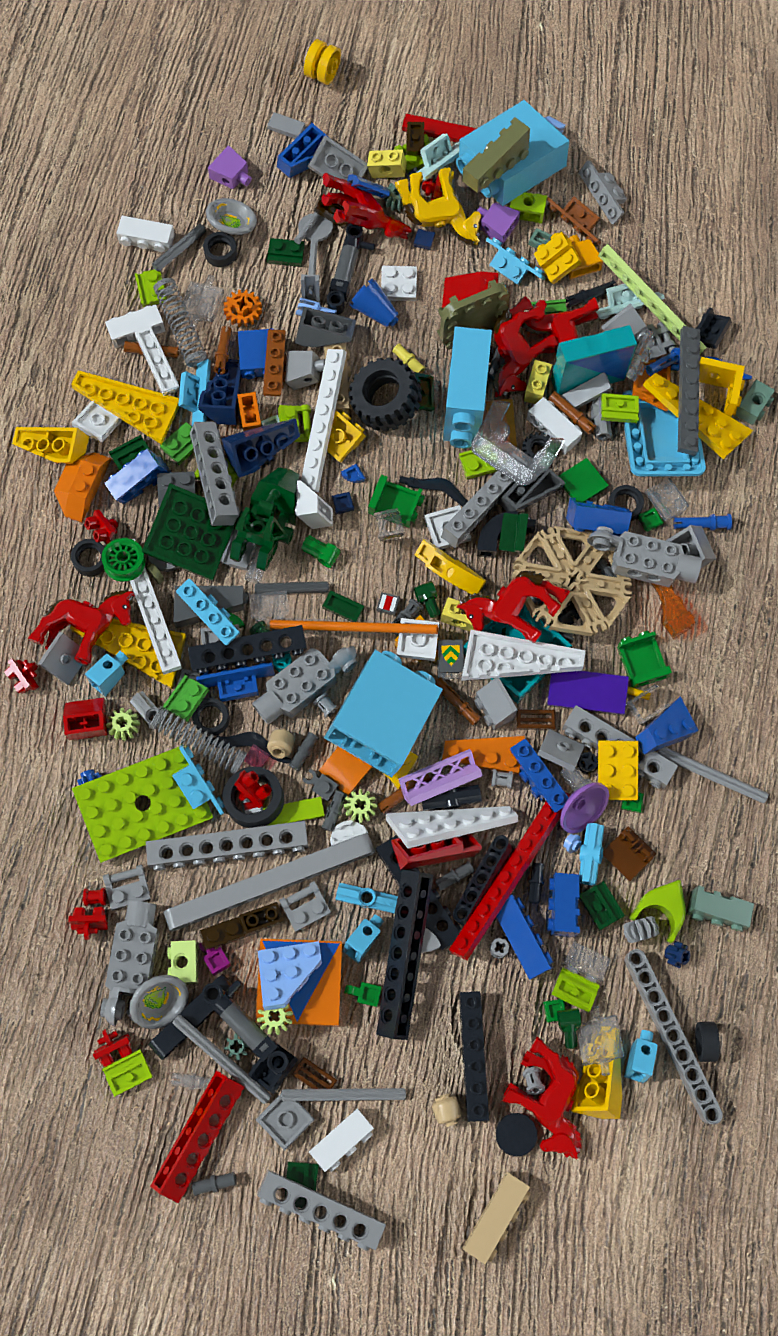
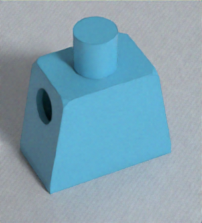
(106, 672)
(359, 943)
(640, 1064)

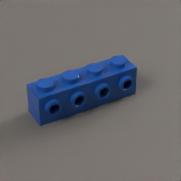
(523, 938)

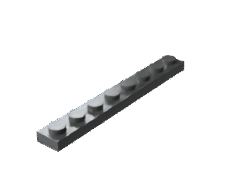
(689, 391)

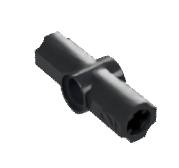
(453, 798)

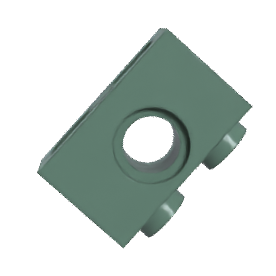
(757, 393)

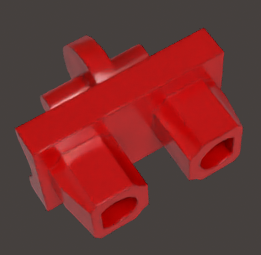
(434, 188)
(104, 528)
(25, 672)
(251, 790)
(88, 924)
(104, 1052)

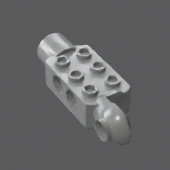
(646, 557)
(302, 683)
(130, 958)

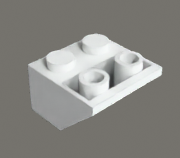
(312, 508)

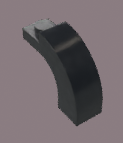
(491, 533)

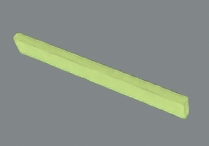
(643, 292)

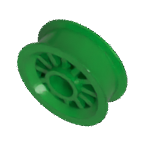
(123, 549)

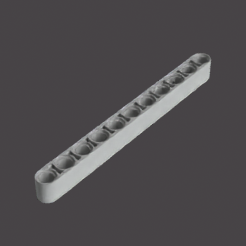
(268, 882)

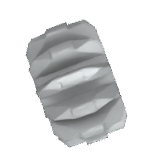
(641, 929)

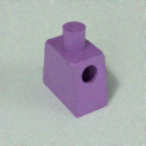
(229, 169)
(498, 221)

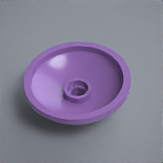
(584, 807)

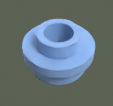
(572, 843)

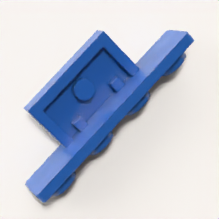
(237, 682)
(538, 776)

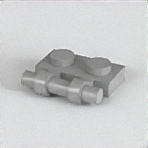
(658, 349)

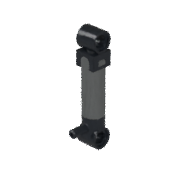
(340, 284)
(243, 1025)

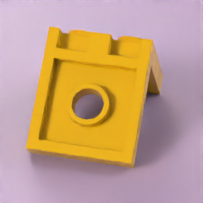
(724, 375)

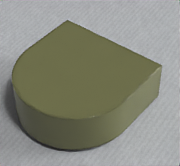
(155, 573)

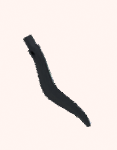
(439, 484)
(248, 739)

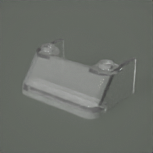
(493, 448)

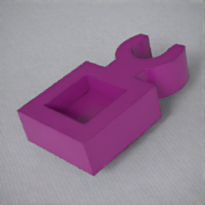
(215, 959)

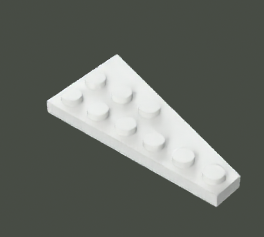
(506, 656)
(437, 825)

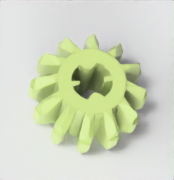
(129, 718)
(362, 799)
(274, 1024)

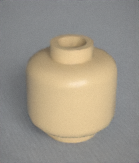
(280, 743)
(447, 1109)

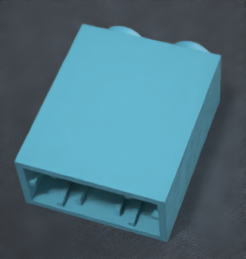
(546, 152)
(467, 385)
(384, 712)

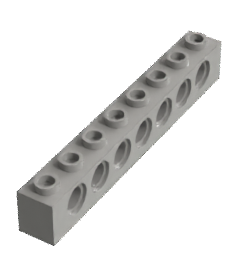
(157, 848)

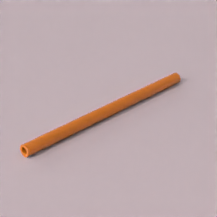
(357, 626)

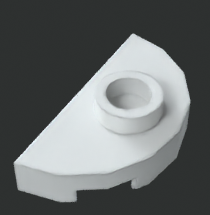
(346, 831)

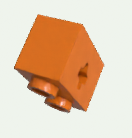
(249, 411)

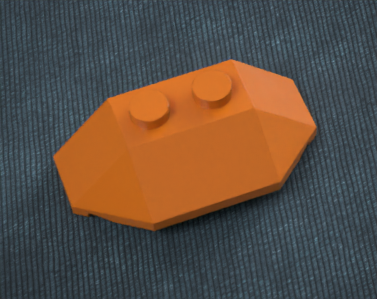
(80, 484)

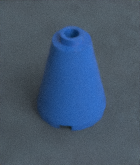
(375, 304)

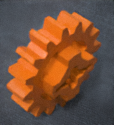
(245, 310)

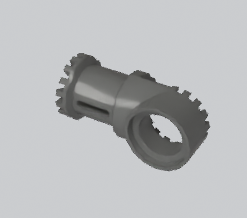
(410, 612)

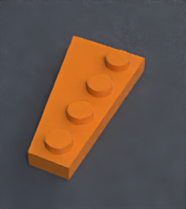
(487, 752)

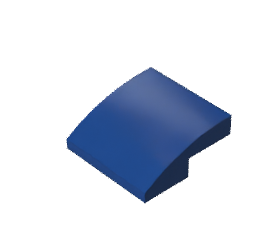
(368, 186)

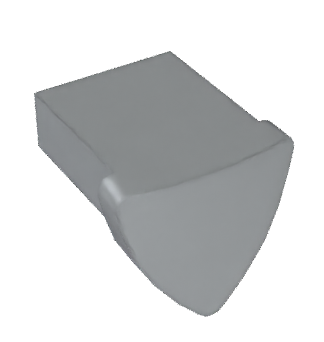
(430, 942)

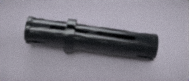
(584, 296)

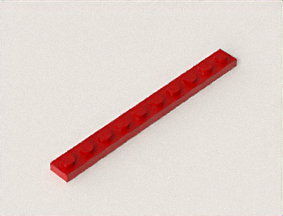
(505, 882)

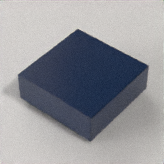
(424, 239)
(343, 503)

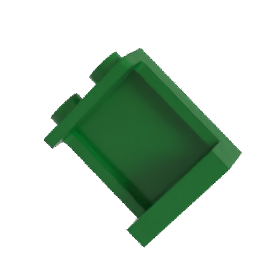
(393, 496)
(643, 659)

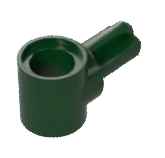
(426, 594)
(569, 1023)

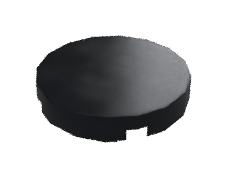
(516, 1134)

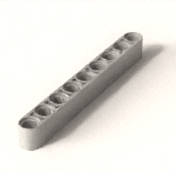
(681, 1042)

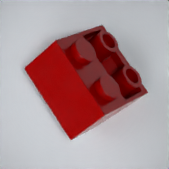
(85, 719)

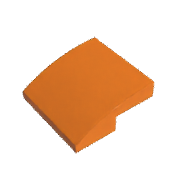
(345, 770)

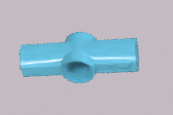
(591, 854)
(353, 895)

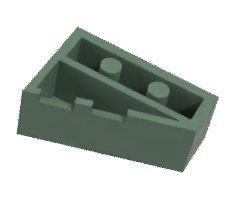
(719, 909)

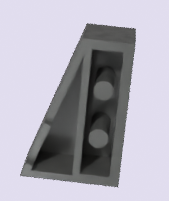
(521, 497)

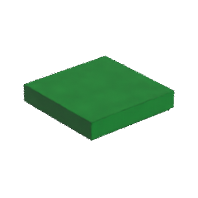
(583, 481)

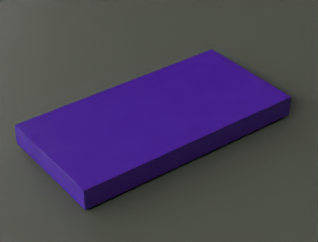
(588, 691)

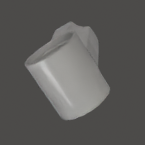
(144, 707)

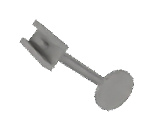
(320, 231)

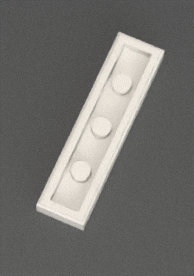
(157, 361)

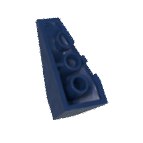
(255, 446)

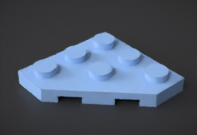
(286, 971)

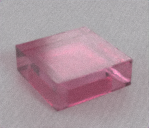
(256, 757)

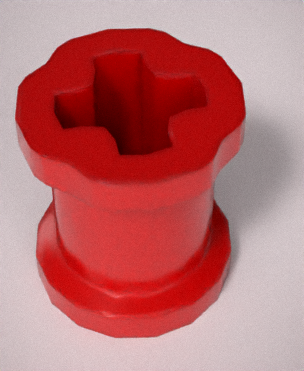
(94, 896)

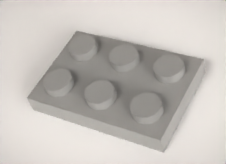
(336, 160)

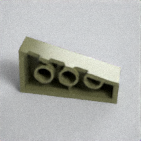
(498, 156)

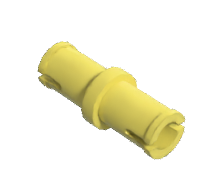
(408, 359)

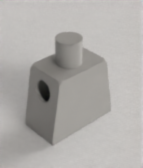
(303, 368)

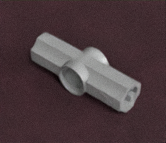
(603, 428)

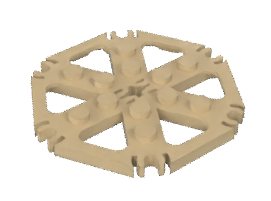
(565, 569)

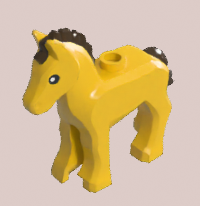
(441, 210)

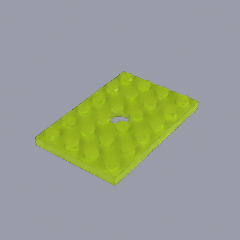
(111, 811)

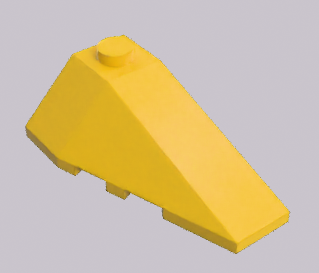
(52, 443)
(599, 1094)

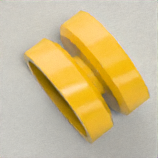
(322, 61)

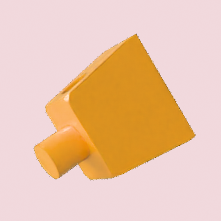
(588, 255)

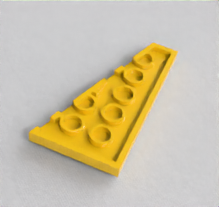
(137, 406)
(715, 427)
(137, 646)

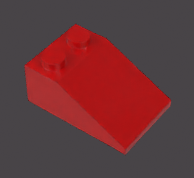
(466, 285)

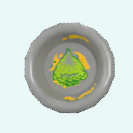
(231, 216)
(158, 1001)

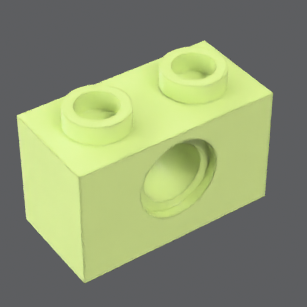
(185, 949)

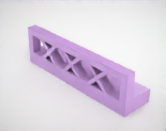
(444, 782)

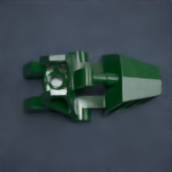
(257, 522)

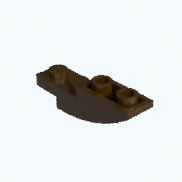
(241, 926)

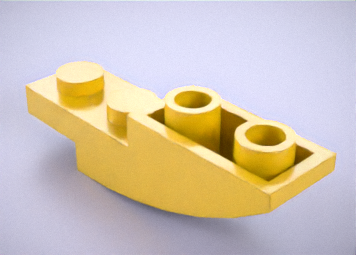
(448, 568)

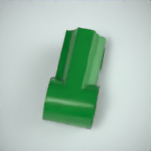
(325, 553)

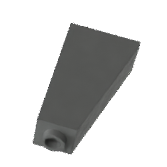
(228, 597)

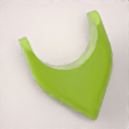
(668, 900)

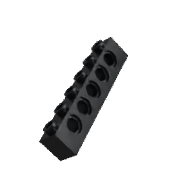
(198, 653)
(443, 914)
(473, 1056)

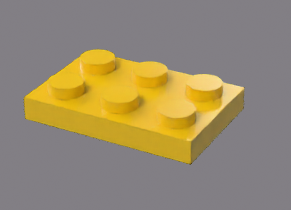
(619, 768)

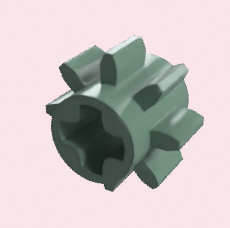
(232, 1051)

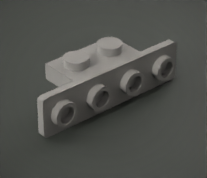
(604, 190)

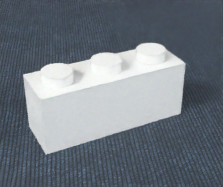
(145, 234)
(125, 326)
(556, 424)
(342, 1141)

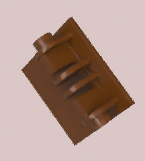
(629, 853)

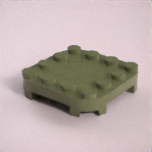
(475, 311)

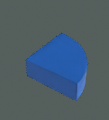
(353, 474)

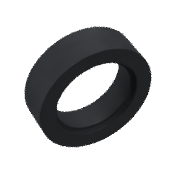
(264, 817)

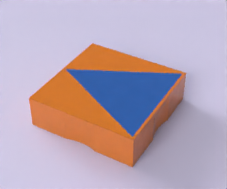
(319, 997)

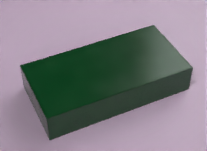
(343, 607)

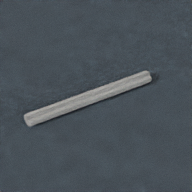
(714, 775)
(222, 1059)
(343, 1094)

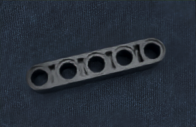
(484, 872)
(195, 1013)

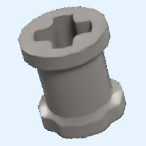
(326, 705)
(502, 778)
(498, 954)
(535, 1087)

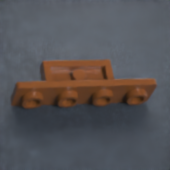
(579, 216)
(275, 363)

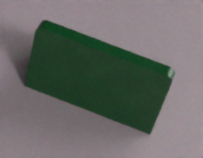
(513, 532)

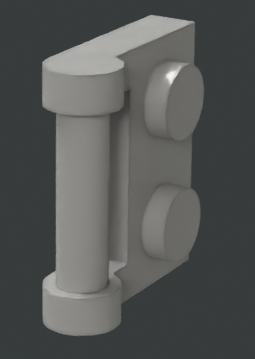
(135, 891)
(308, 912)

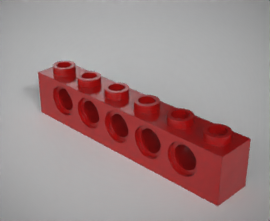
(191, 1149)

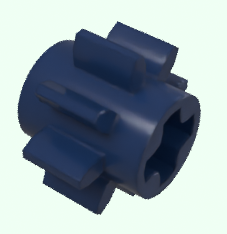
(677, 954)

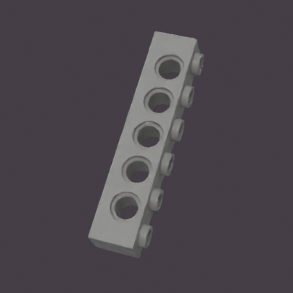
(214, 473)
(476, 509)
(597, 727)
(372, 1227)

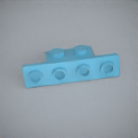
(510, 265)
(191, 388)
(208, 611)
(194, 785)

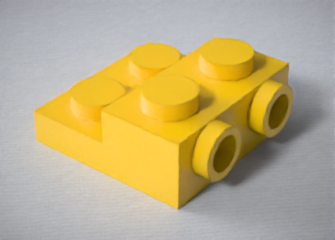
(557, 257)
(344, 436)

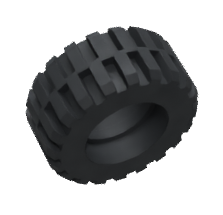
(370, 380)

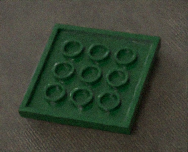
(185, 535)

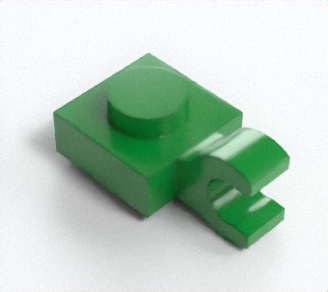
(367, 993)

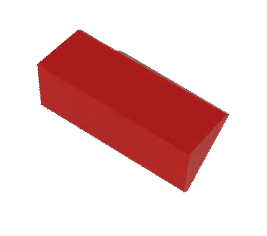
(436, 852)

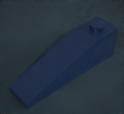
(220, 397)

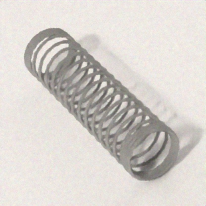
(168, 291)
(161, 715)

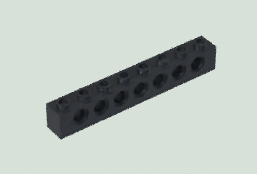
(404, 955)

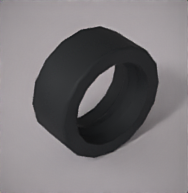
(220, 237)
(632, 492)
(78, 549)
(225, 716)
(707, 1041)

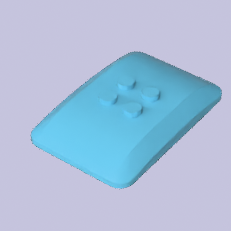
(654, 445)

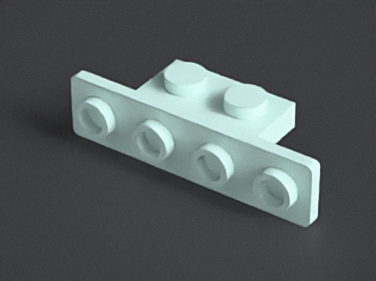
(437, 155)
(619, 298)

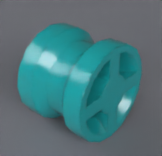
(285, 661)

